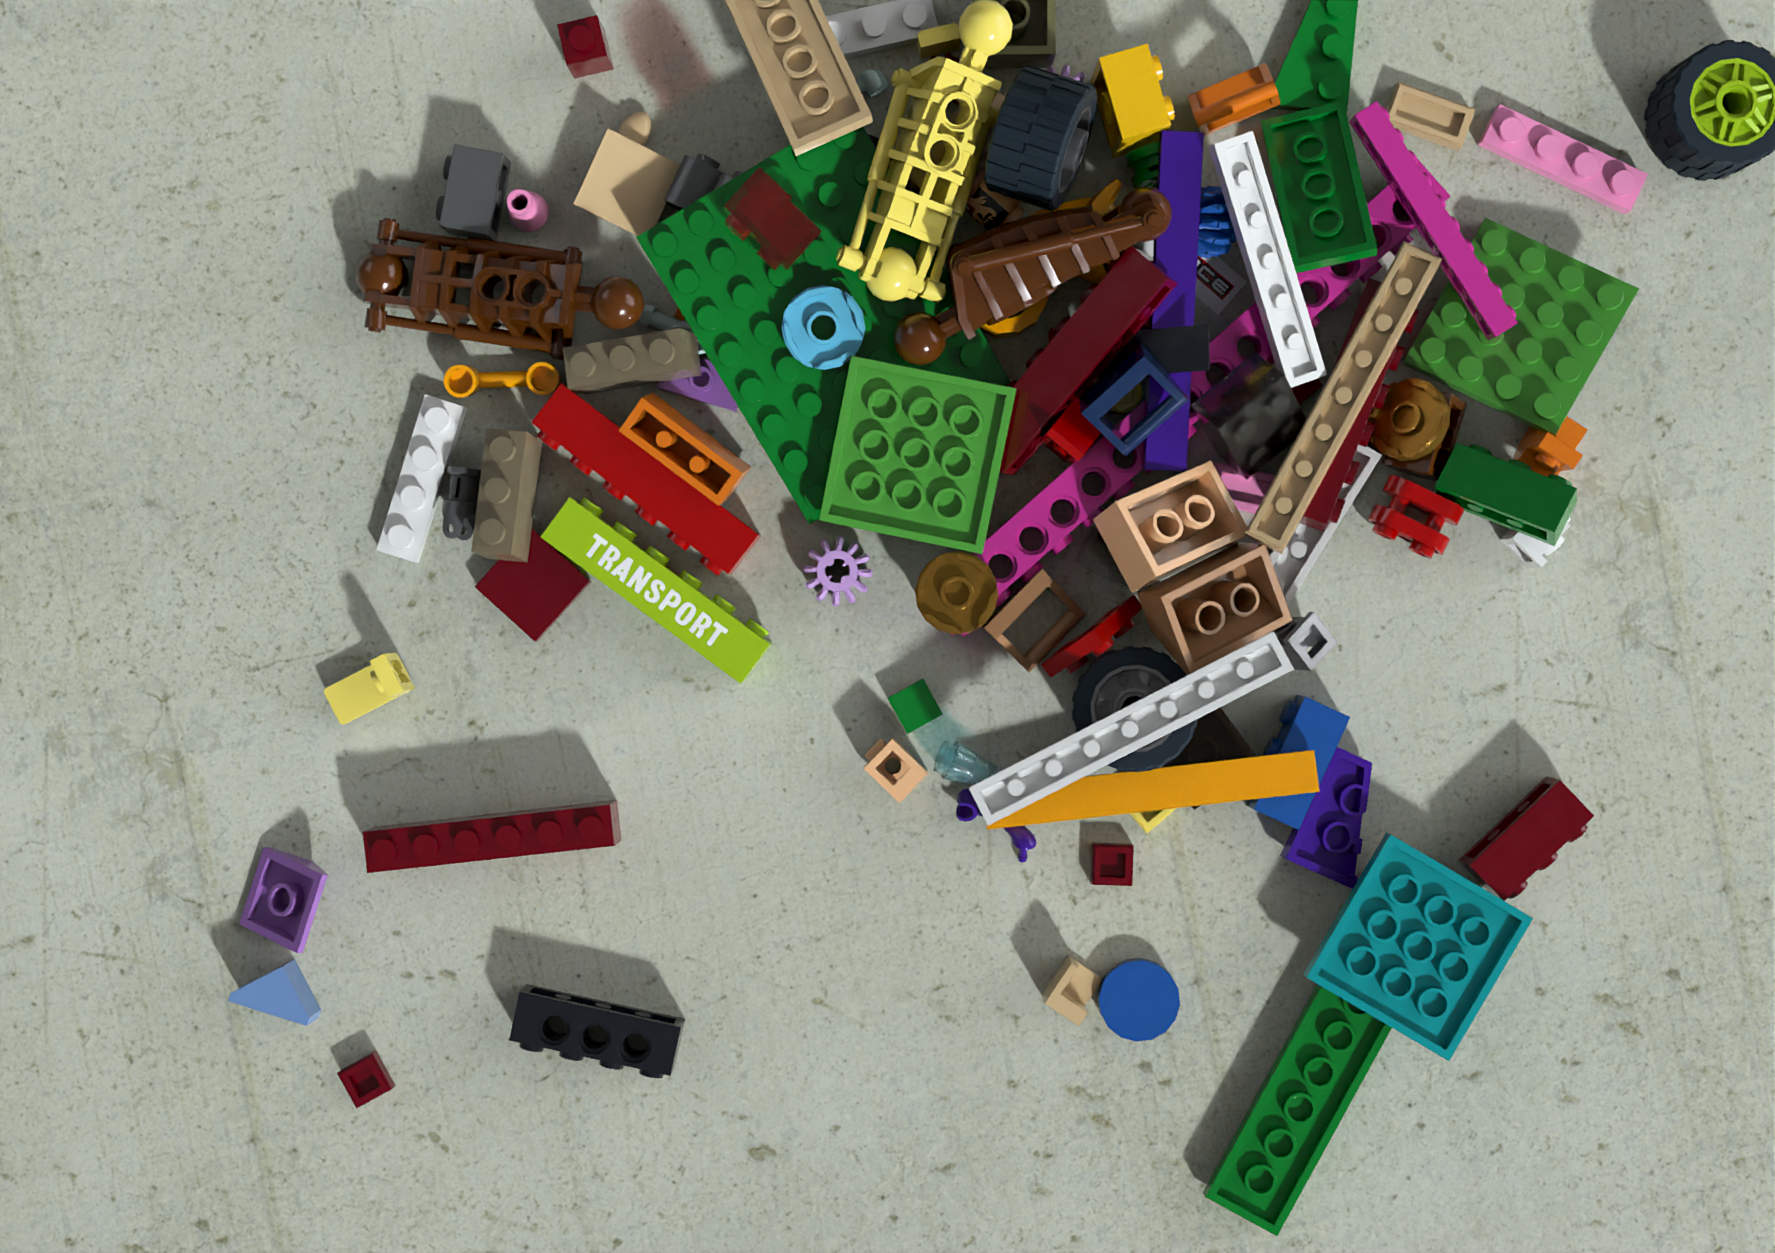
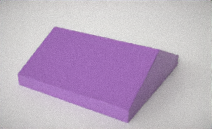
(284, 898)

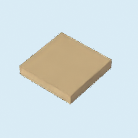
(626, 184)

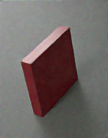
(536, 590)

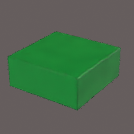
(915, 706)

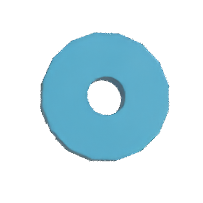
(847, 320)

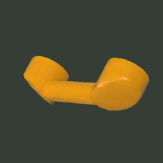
(466, 380)

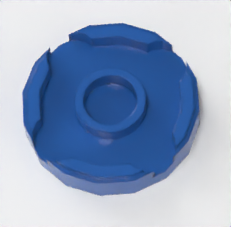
(1138, 999)

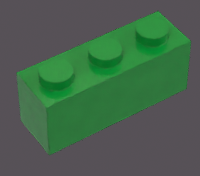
(1507, 492)

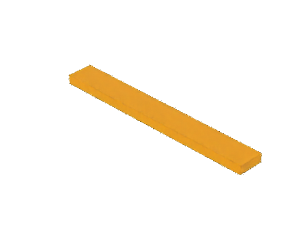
(1173, 788)

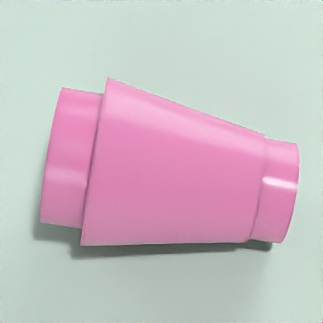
(533, 215)

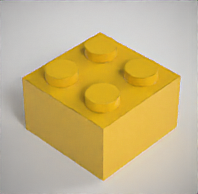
(1131, 99)

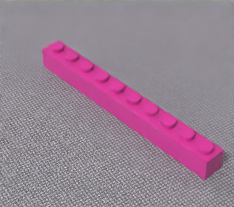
(1433, 221)

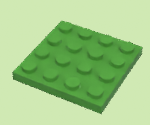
(1545, 359)
(917, 454)

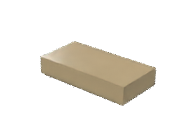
(1429, 116)

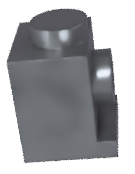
(1305, 633)

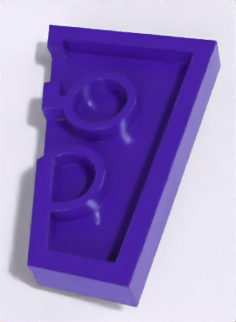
(1332, 825)

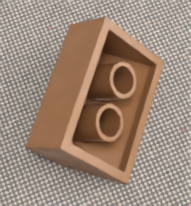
(1216, 605)

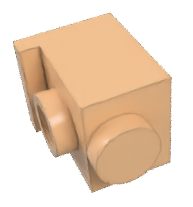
(898, 783)

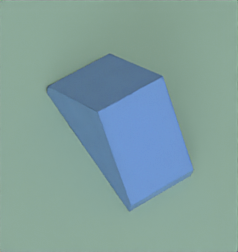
(280, 994)

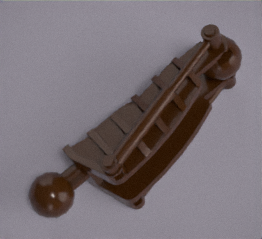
(1026, 262)
(384, 277)

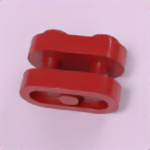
(1426, 538)

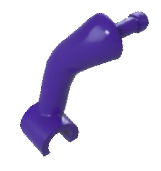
(1021, 836)

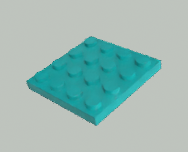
(1417, 946)

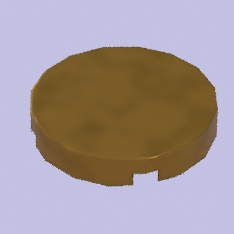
(1410, 420)
(956, 592)

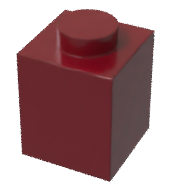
(585, 46)

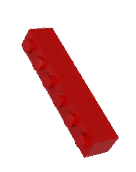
(646, 481)

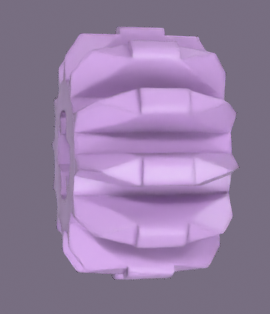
(828, 560)

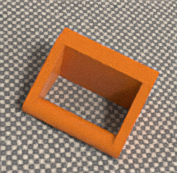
(1234, 99)

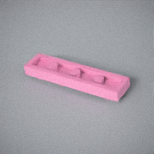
(1562, 159)

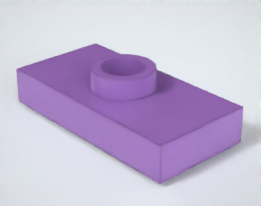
(704, 388)

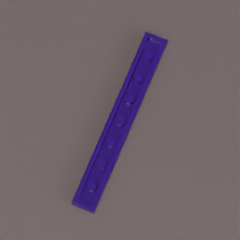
(1176, 254)

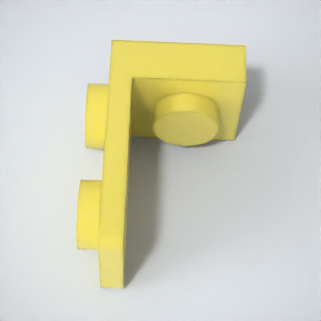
(369, 688)

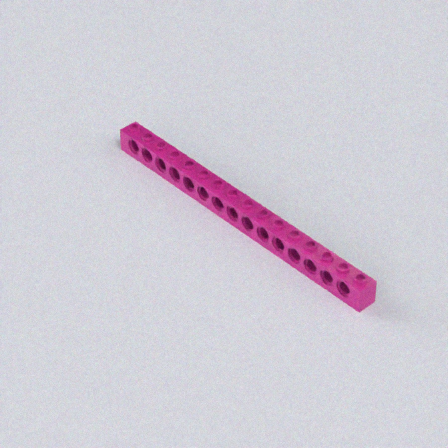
(1098, 460)

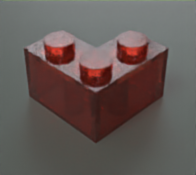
(770, 220)

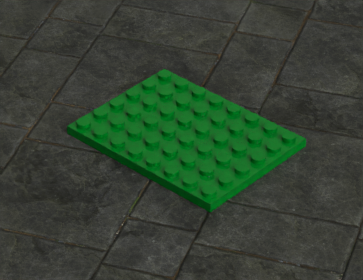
(740, 304)

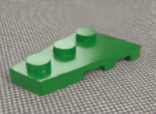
(1319, 57)

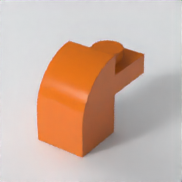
(1551, 453)

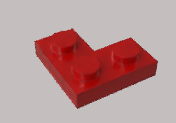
(1095, 639)

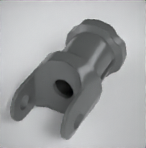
(461, 503)

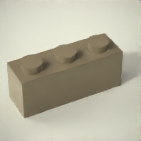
(632, 361)
(506, 495)

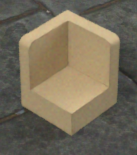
(1071, 990)

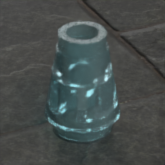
(962, 764)

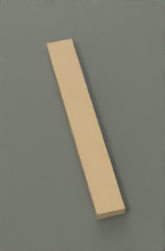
(1343, 397)

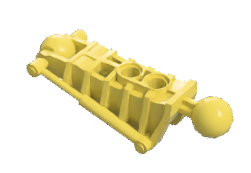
(891, 271)

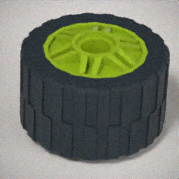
(1714, 111)

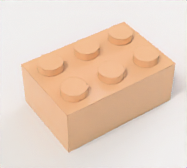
(1170, 526)

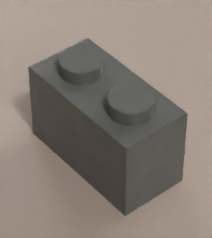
(473, 192)

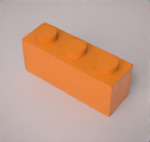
(685, 448)

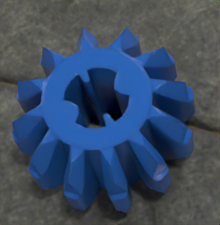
(1215, 225)

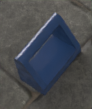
(1117, 384)

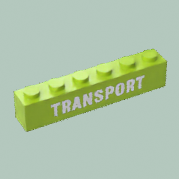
(656, 589)

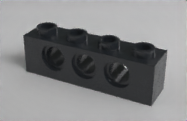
(534, 1034)

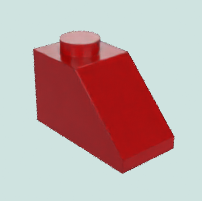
(1071, 435)

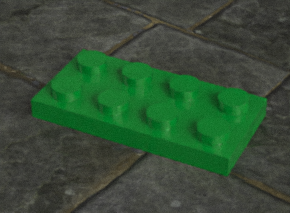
(1318, 187)

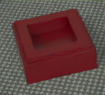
(1111, 864)
(366, 1079)

